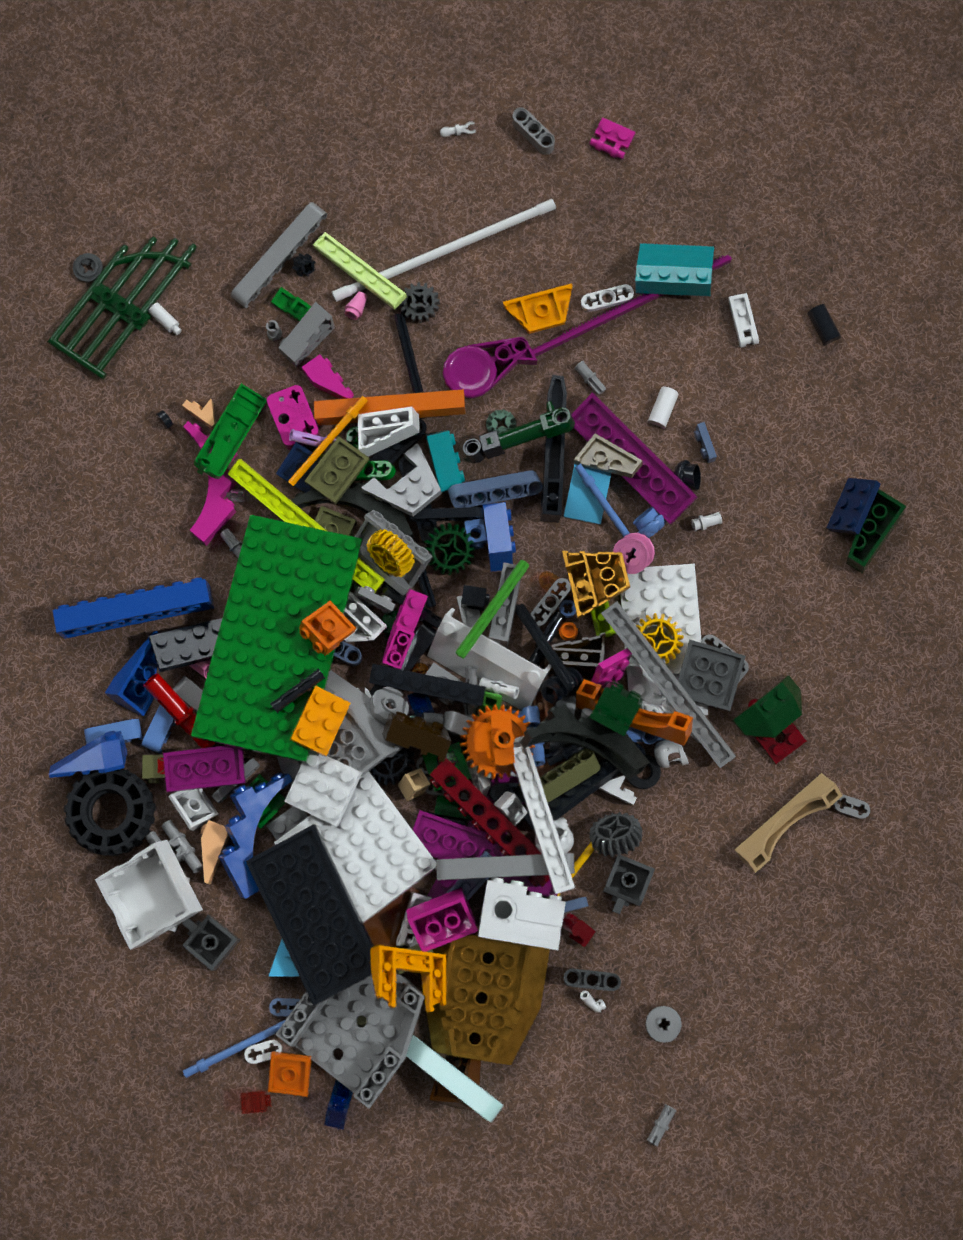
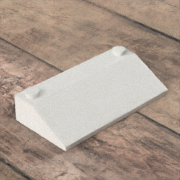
(491, 659)

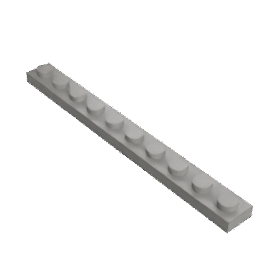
(667, 683)

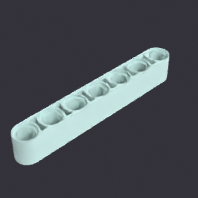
(453, 1079)

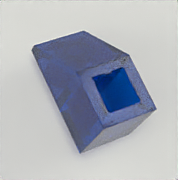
(338, 1106)

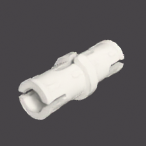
(500, 688)

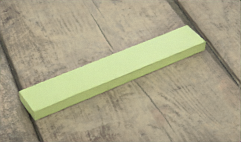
(360, 271)

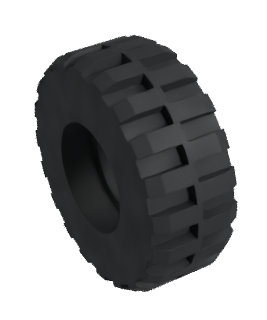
(134, 827)

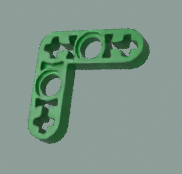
(382, 465)

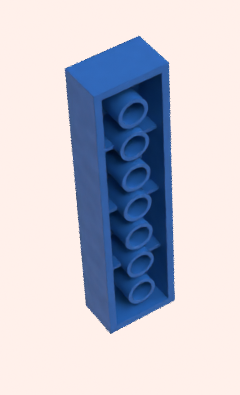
(133, 608)

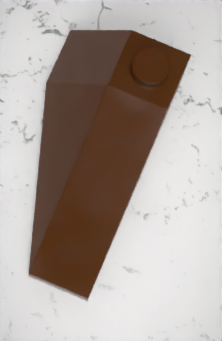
(468, 1067)

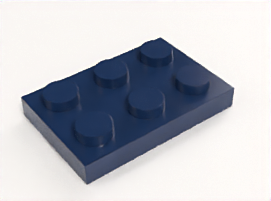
(853, 506)

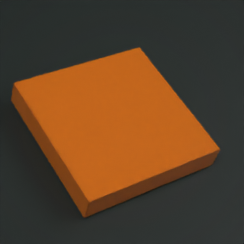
(289, 1074)

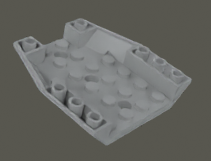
(359, 735)
(370, 1051)

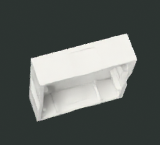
(148, 894)

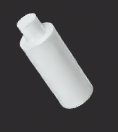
(164, 318)

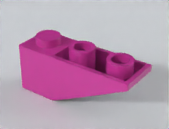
(323, 378)

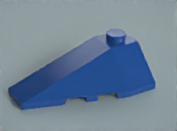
(128, 684)
(102, 754)

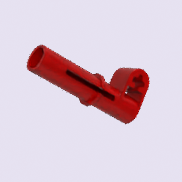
(174, 706)

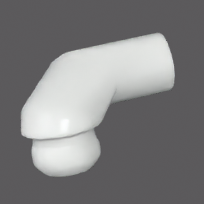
(590, 1002)

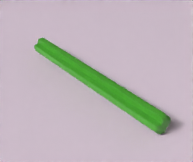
(492, 609)

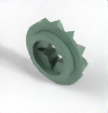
(500, 415)

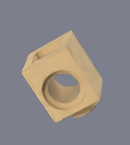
(413, 784)

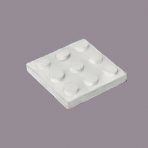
(323, 787)

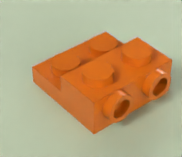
(326, 628)

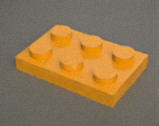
(320, 721)

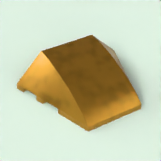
(595, 578)

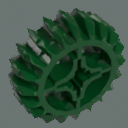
(451, 540)

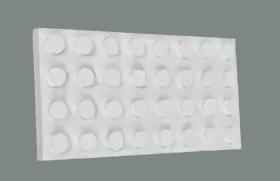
(669, 592)

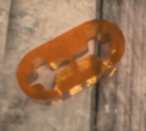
(553, 578)

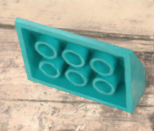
(674, 269)

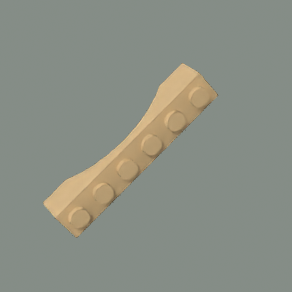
(814, 797)

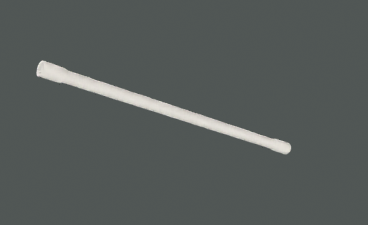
(539, 209)

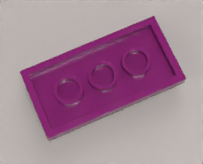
(204, 768)

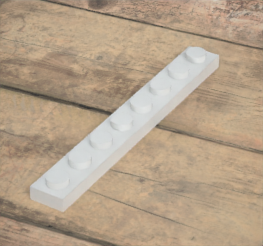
(541, 819)

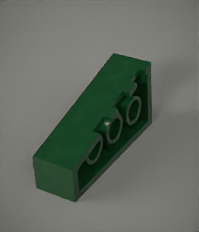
(878, 525)

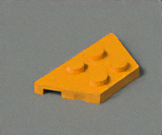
(541, 309)

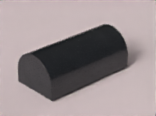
(824, 324)

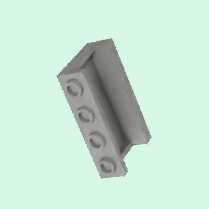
(375, 521)
(503, 619)

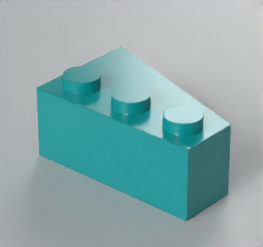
(445, 459)

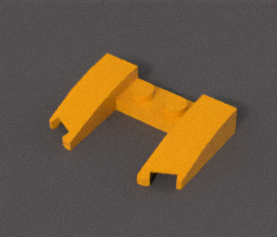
(432, 967)

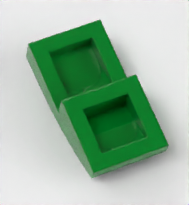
(290, 304)

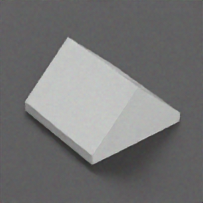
(193, 807)

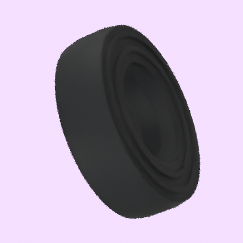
(652, 779)

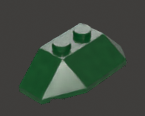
(772, 711)

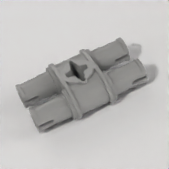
(180, 844)

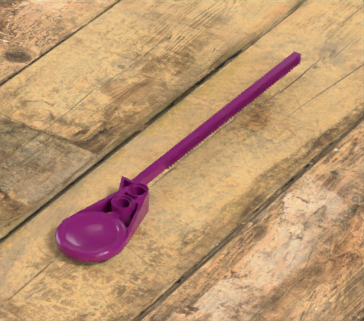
(476, 370)

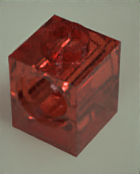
(255, 1101)

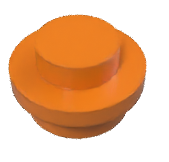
(568, 631)

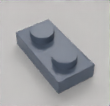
(707, 450)

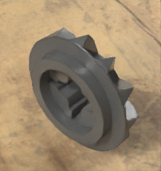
(86, 259)

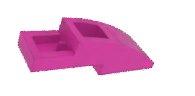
(403, 628)

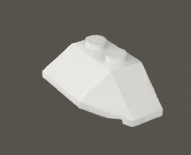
(366, 622)

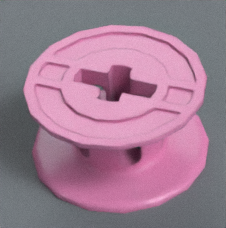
(643, 555)

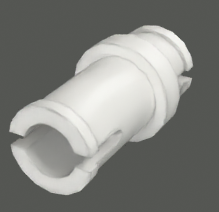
(703, 522)

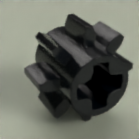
(303, 265)

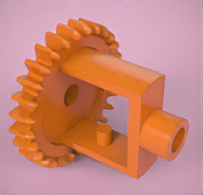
(484, 731)

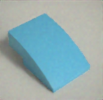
(581, 502)

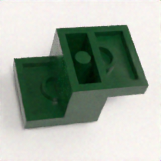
(617, 707)

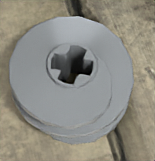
(654, 1018)

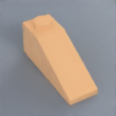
(213, 842)

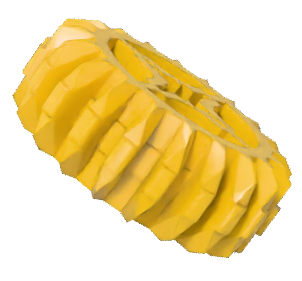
(390, 553)
(665, 640)

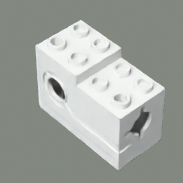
(520, 917)

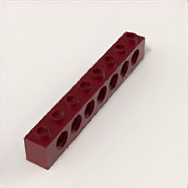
(447, 769)

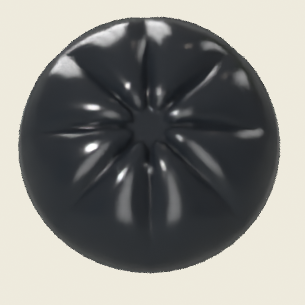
(689, 474)

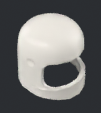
(664, 749)

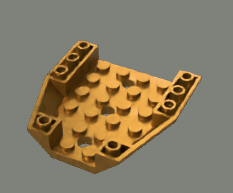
(513, 991)

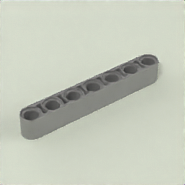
(278, 254)
(495, 867)

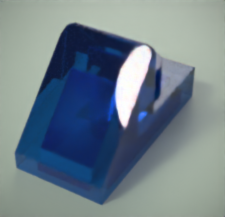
(420, 703)

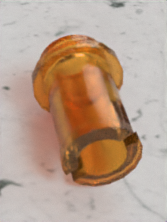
(421, 667)

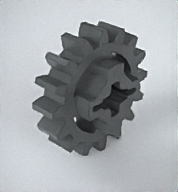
(420, 293)

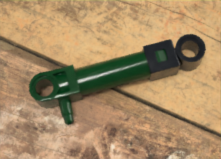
(495, 443)

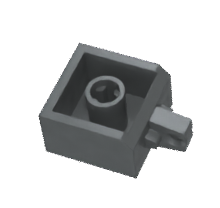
(631, 893)
(198, 942)

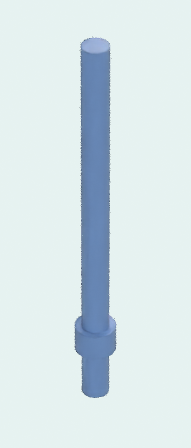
(589, 481)
(203, 1064)

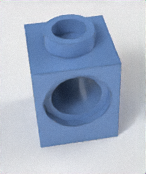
(476, 525)

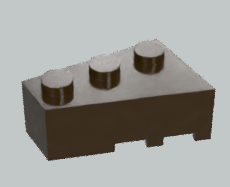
(581, 654)
(417, 734)

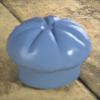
(649, 522)

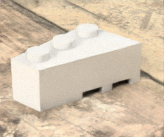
(386, 428)

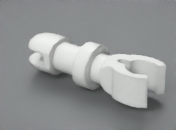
(445, 131)

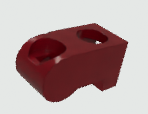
(578, 929)

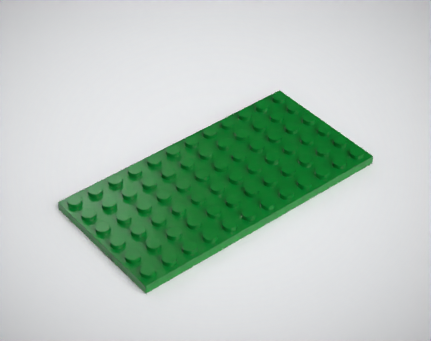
(259, 652)

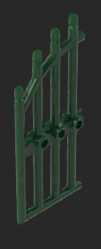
(118, 305)

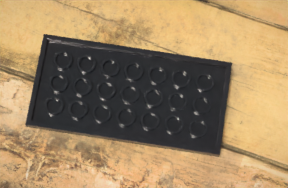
(313, 914)

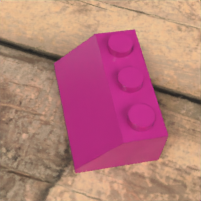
(441, 920)

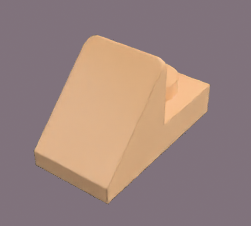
(206, 415)

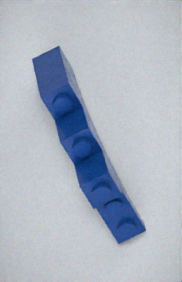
(242, 830)

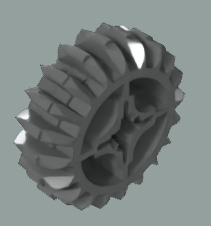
(615, 834)

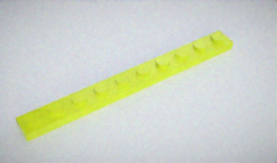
(291, 513)

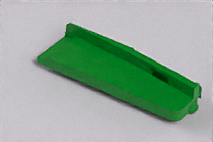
(229, 432)

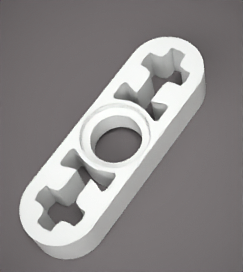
(621, 299)

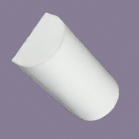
(663, 407)

